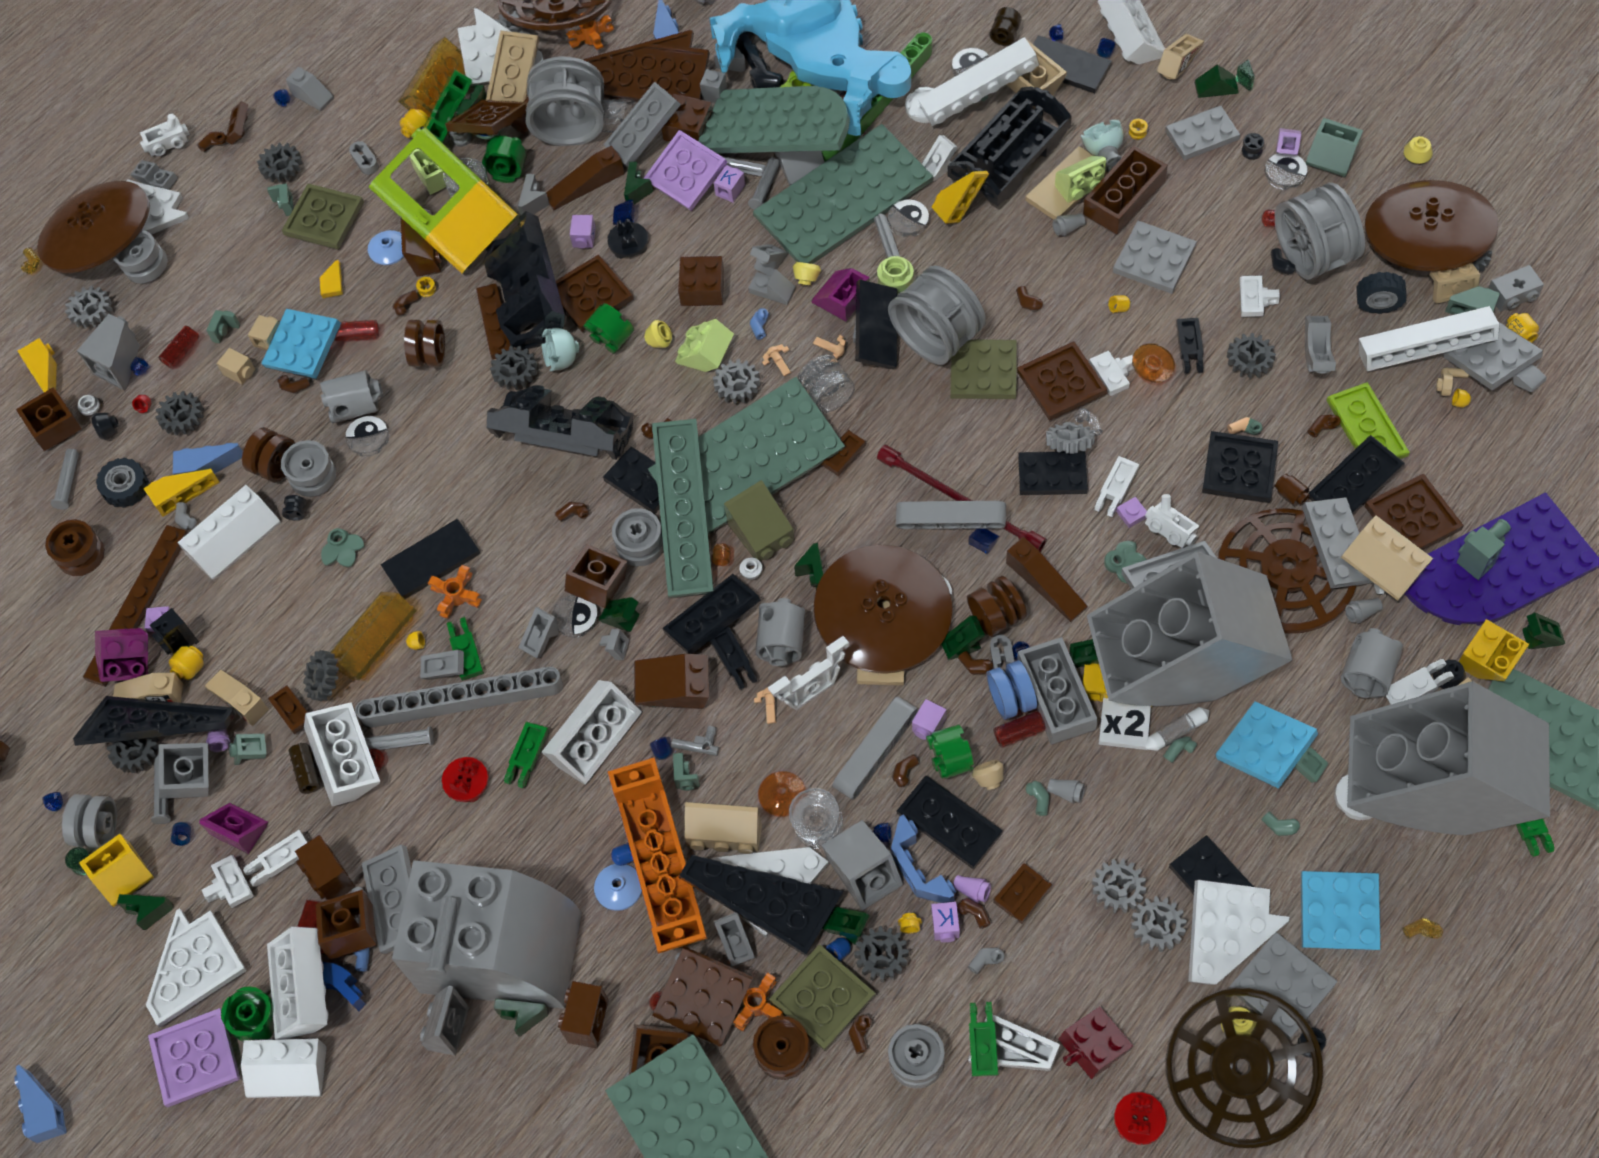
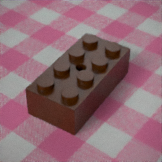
(1125, 189)

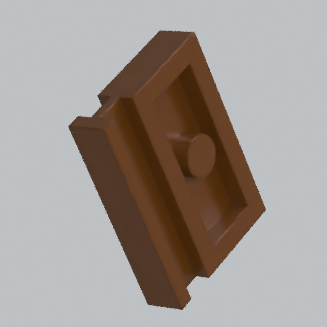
(1022, 893)

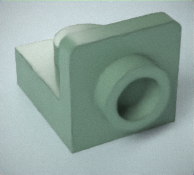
(283, 196)
(219, 324)
(248, 747)
(1311, 765)
(682, 776)

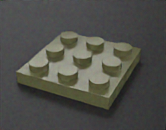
(323, 216)
(984, 370)
(822, 997)

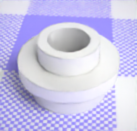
(88, 400)
(750, 573)

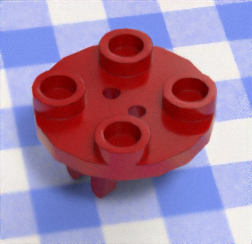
(461, 789)
(1138, 1130)

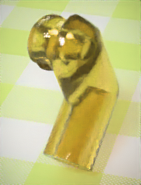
(32, 263)
(1424, 927)

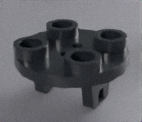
(627, 239)

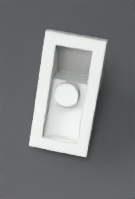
(939, 157)

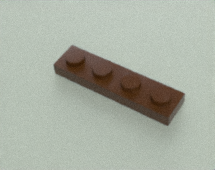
(490, 301)

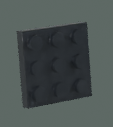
(1240, 466)

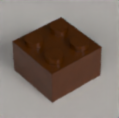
(688, 118)
(701, 281)
(48, 419)
(595, 576)
(323, 869)
(345, 924)
(583, 1014)

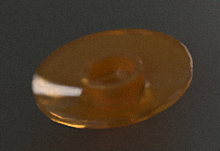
(1156, 356)
(777, 803)

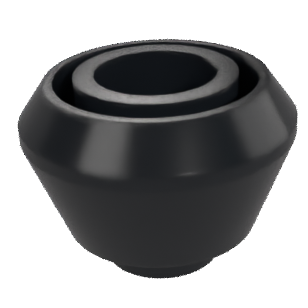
(104, 425)
(1457, 670)

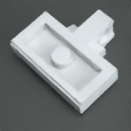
(1255, 296)
(1112, 371)
(228, 883)

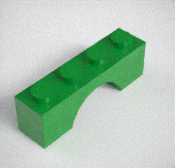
(447, 104)

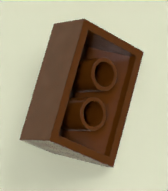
(418, 252)

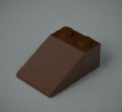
(672, 681)
(651, 1042)

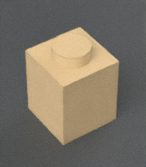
(263, 331)
(236, 366)

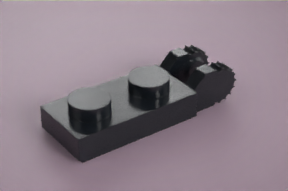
(1190, 343)
(732, 656)

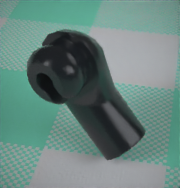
(1280, 264)

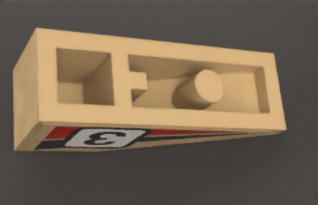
(1178, 56)
(151, 687)
(238, 696)

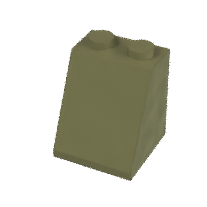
(758, 522)

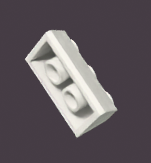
(283, 1068)

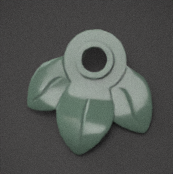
(343, 550)
(1126, 555)

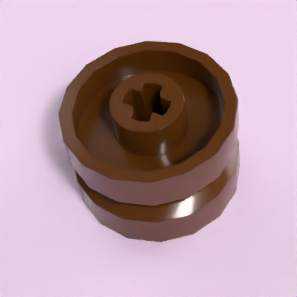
(424, 343)
(264, 454)
(75, 547)
(782, 1032)

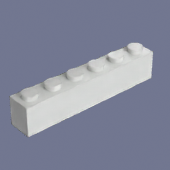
(978, 81)
(1428, 338)

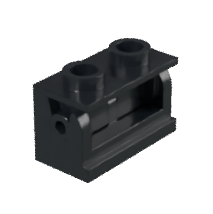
(172, 632)

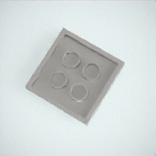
(1154, 257)
(1496, 360)
(1288, 975)

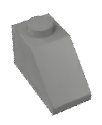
(308, 89)

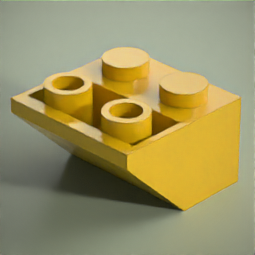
(1492, 653)
(116, 869)

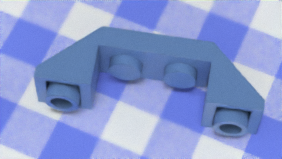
(934, 890)

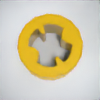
(1142, 125)
(424, 281)

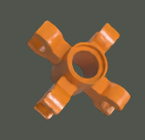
(590, 32)
(463, 576)
(764, 1008)

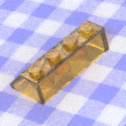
(432, 75)
(372, 634)

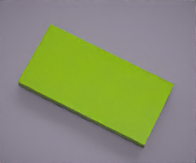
(1364, 416)

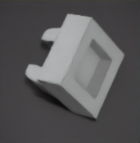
(615, 644)

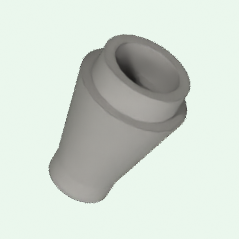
(1067, 223)
(1362, 609)
(1067, 789)

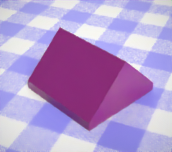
(234, 827)

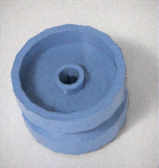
(1011, 689)

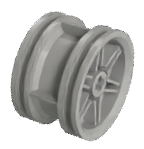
(1319, 230)
(937, 314)

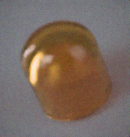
(721, 554)

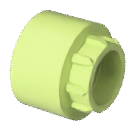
(895, 273)

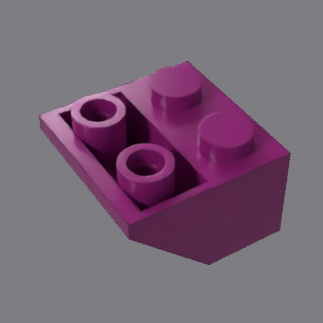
(839, 293)
(121, 654)

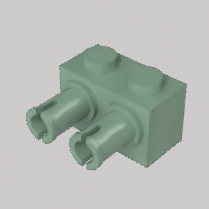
(1483, 548)

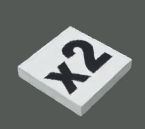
(1124, 725)

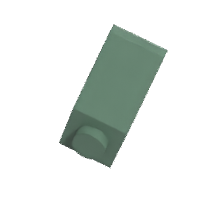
(1472, 300)

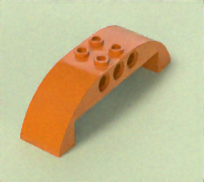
(657, 855)

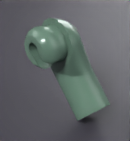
(1179, 745)
(1040, 793)
(1281, 827)

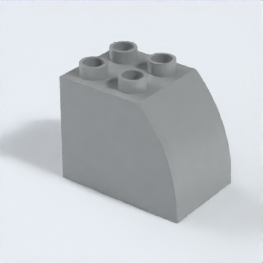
(1188, 634)
(1450, 762)
(506, 937)

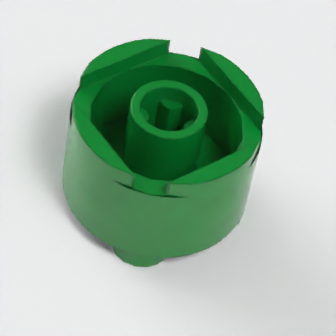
(504, 158)
(608, 327)
(950, 752)
(251, 1003)

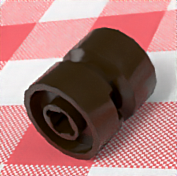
(1005, 26)

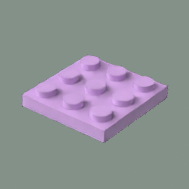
(685, 170)
(193, 1058)

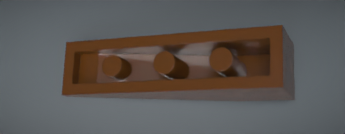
(590, 175)
(1044, 578)

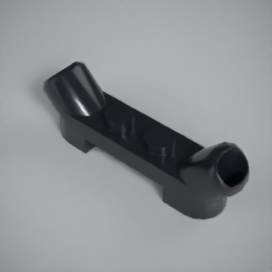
(758, 75)

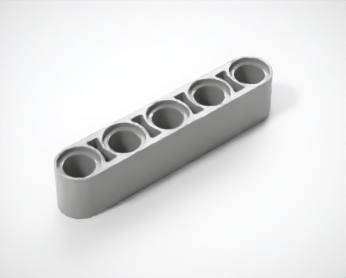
(951, 515)
(875, 748)

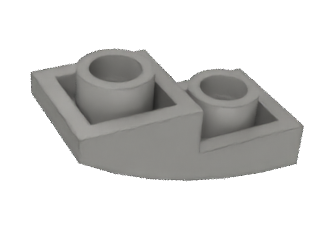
(152, 175)
(1529, 378)

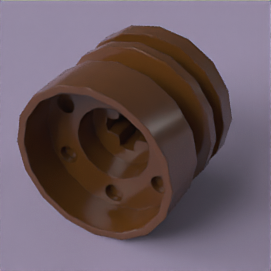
(996, 605)

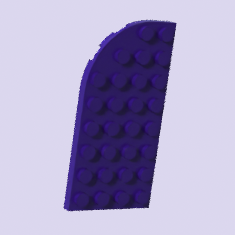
(1537, 559)

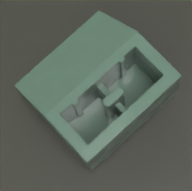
(1334, 147)

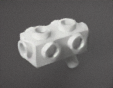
(164, 136)
(1171, 523)

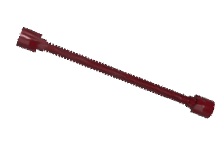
(892, 458)

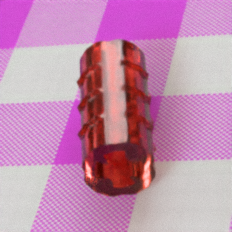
(357, 330)
(178, 347)
(1019, 729)

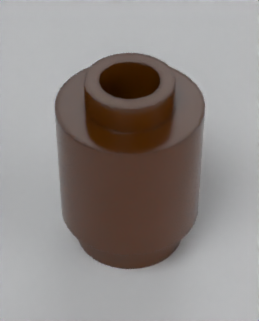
(1292, 489)

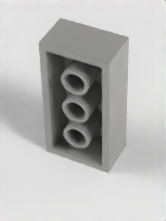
(1058, 691)

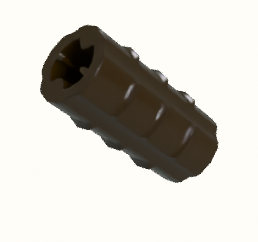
(304, 768)

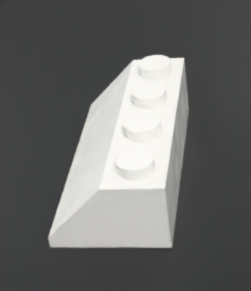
(1132, 30)
(229, 532)
(592, 731)
(341, 753)
(297, 983)

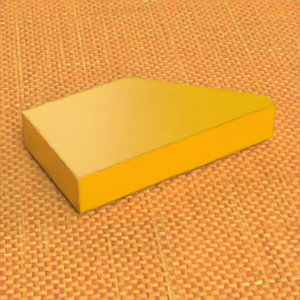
(331, 281)

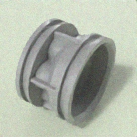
(565, 82)

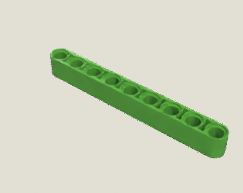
(917, 53)

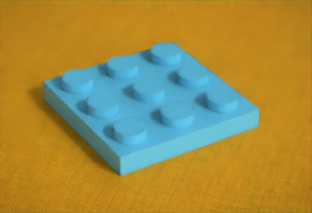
(301, 343)
(1266, 744)
(1340, 910)

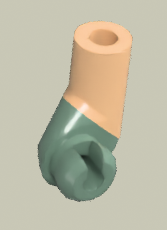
(1246, 425)

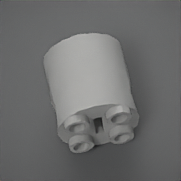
(351, 396)
(780, 632)
(1371, 664)

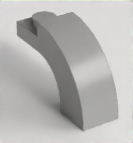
(1317, 344)

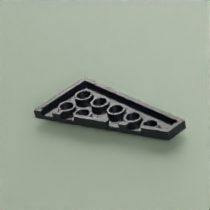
(141, 718)
(772, 902)

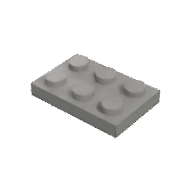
(1202, 132)

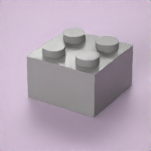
(183, 770)

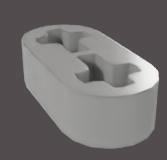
(361, 159)
(995, 653)

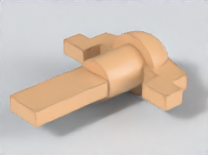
(837, 350)
(774, 353)
(770, 704)

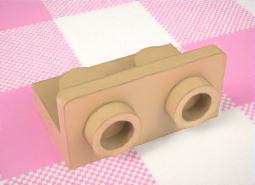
(1454, 281)

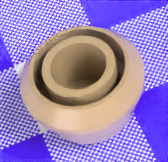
(989, 774)

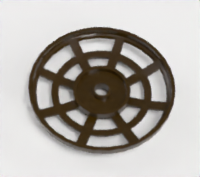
(1259, 1071)

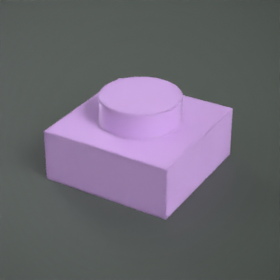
(1131, 512)
(153, 614)

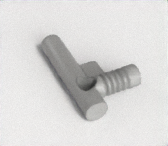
(699, 743)

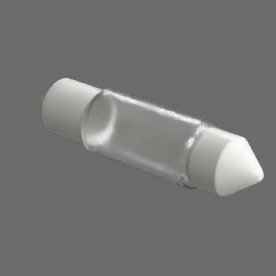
(1177, 729)

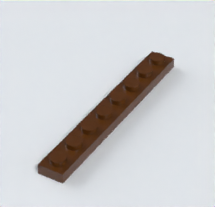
(144, 589)

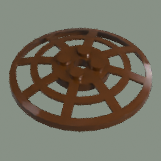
(553, 11)
(1287, 579)

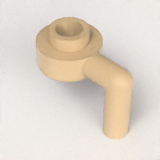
(1445, 383)

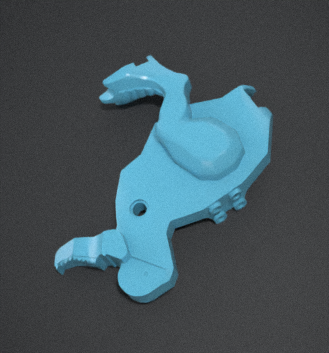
(821, 46)

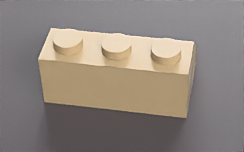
(1045, 76)
(1386, 557)
(722, 827)

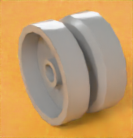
(142, 259)
(308, 468)
(638, 537)
(89, 820)
(925, 1068)

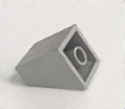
(110, 351)
(863, 864)

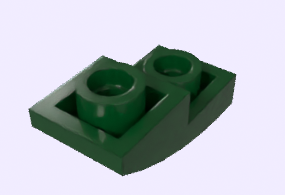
(475, 97)

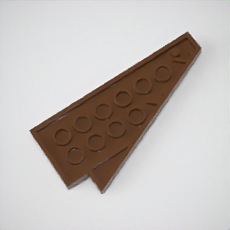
(664, 61)

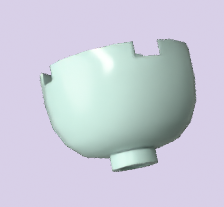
(1103, 135)
(559, 348)

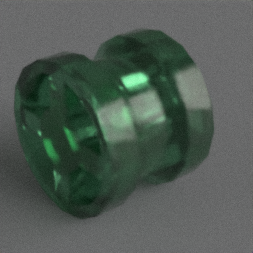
(73, 858)

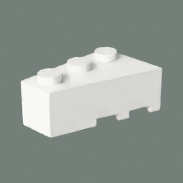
(1022, 1048)

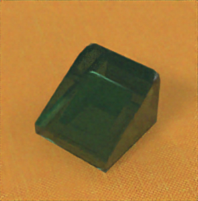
(1245, 75)

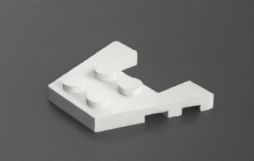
(814, 682)

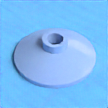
(386, 248)
(617, 897)

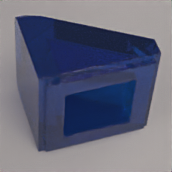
(624, 211)
(983, 540)

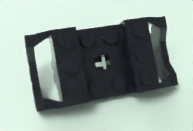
(1027, 140)
(527, 283)
(577, 430)

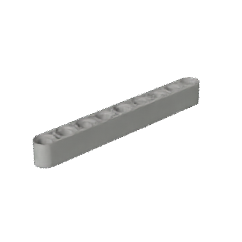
(448, 694)

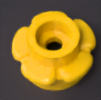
(909, 923)

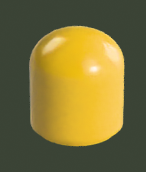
(1122, 302)

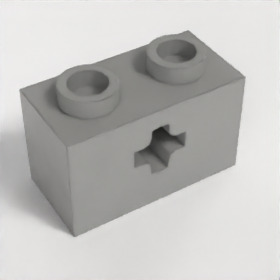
(1516, 288)

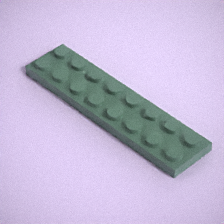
(682, 508)

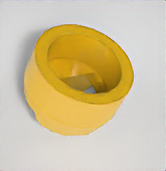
(1461, 398)
(415, 640)

